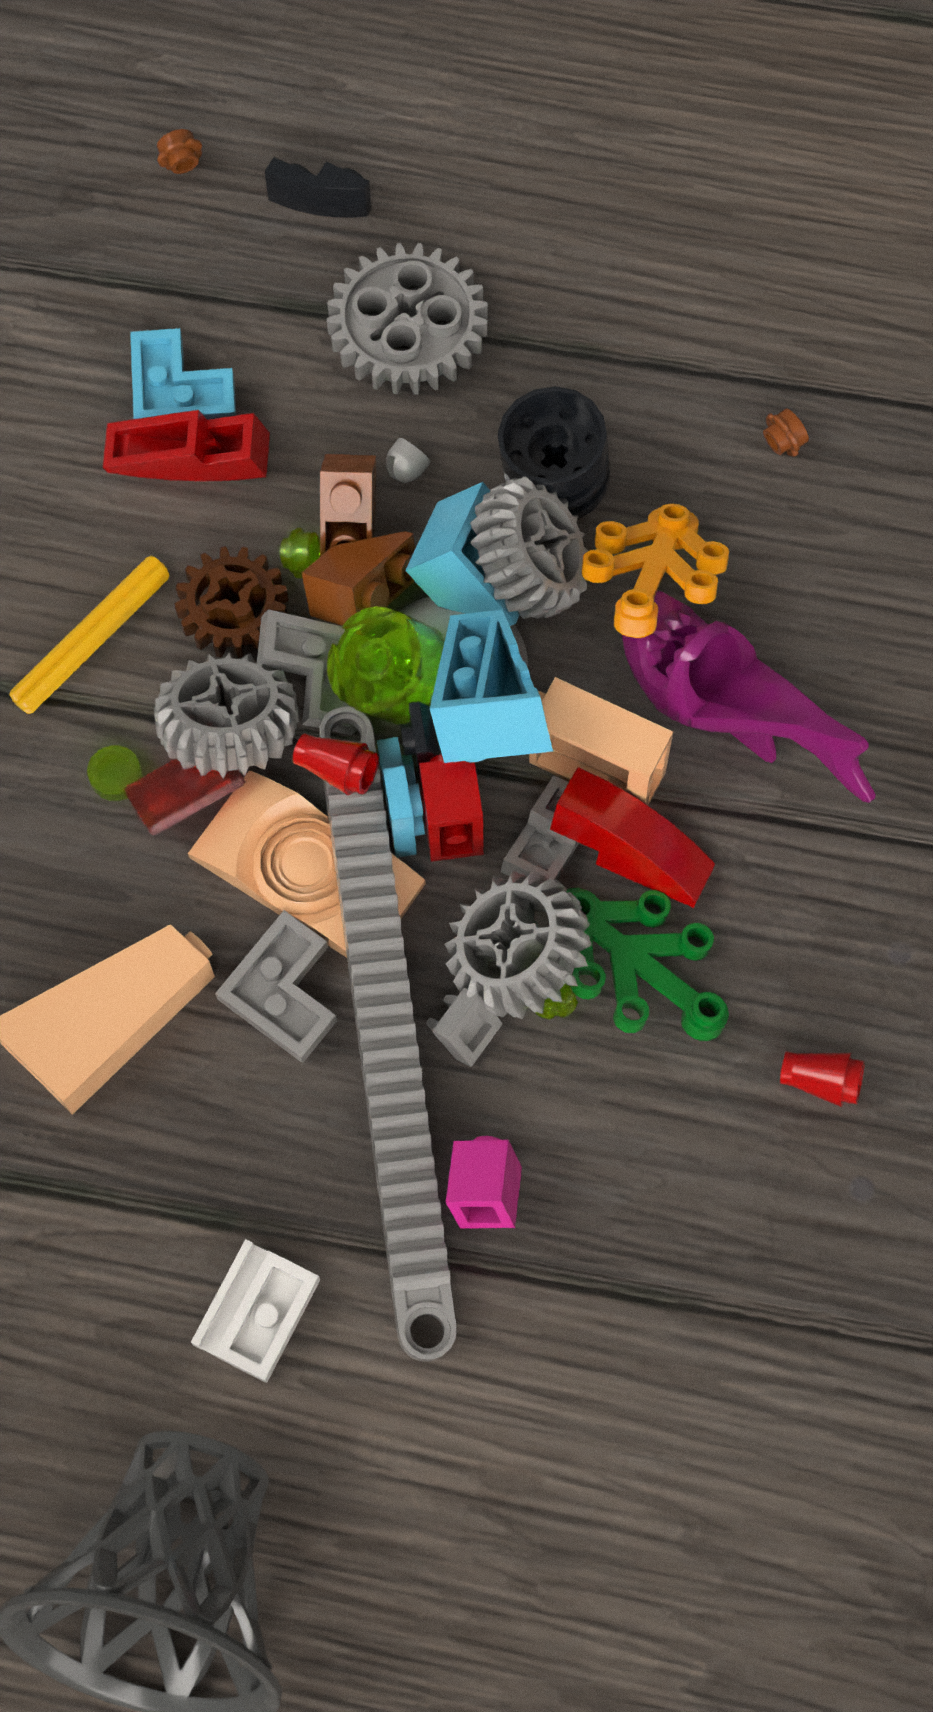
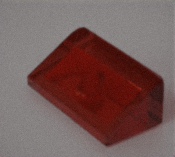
(176, 793)

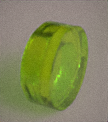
(112, 771)

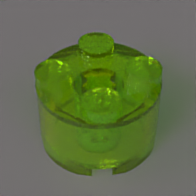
(385, 663)

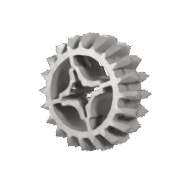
(529, 548)
(226, 714)
(531, 958)

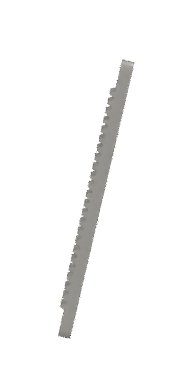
(389, 1055)

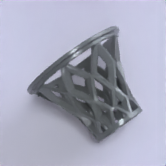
(208, 1614)

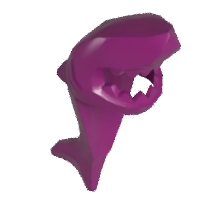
(716, 684)

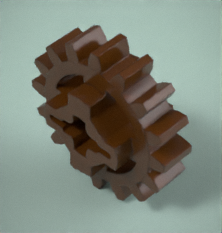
(229, 579)

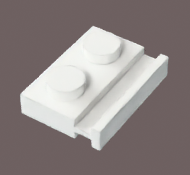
(255, 1311)

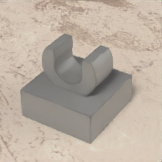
(465, 1027)

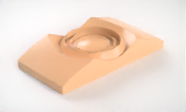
(283, 857)

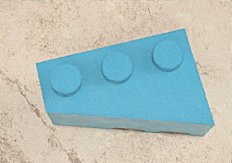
(485, 693)

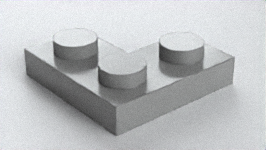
(303, 648)
(266, 988)

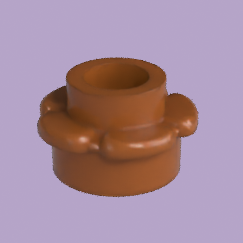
(179, 151)
(785, 432)

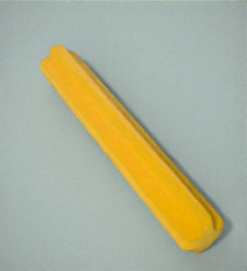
(89, 634)

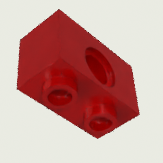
(451, 809)

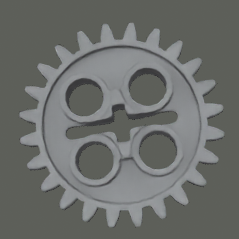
(407, 318)

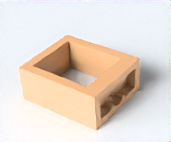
(602, 741)

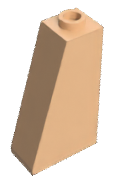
(103, 1016)

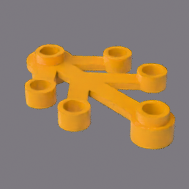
(669, 529)

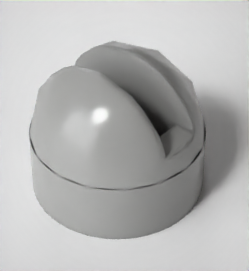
(406, 461)

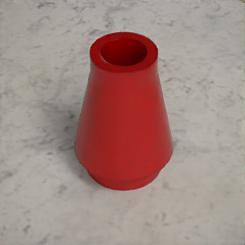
(338, 762)
(824, 1075)

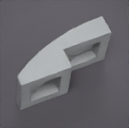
(537, 846)

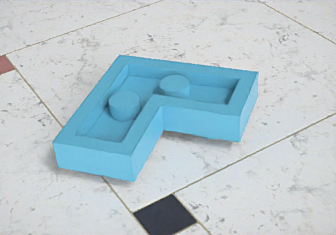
(165, 388)
(401, 796)

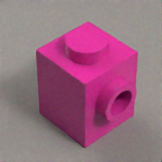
(484, 1183)

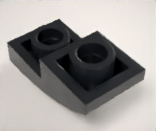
(330, 193)
(419, 734)

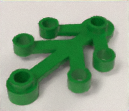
(635, 956)

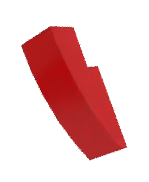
(188, 447)
(631, 838)

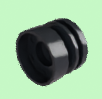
(559, 443)

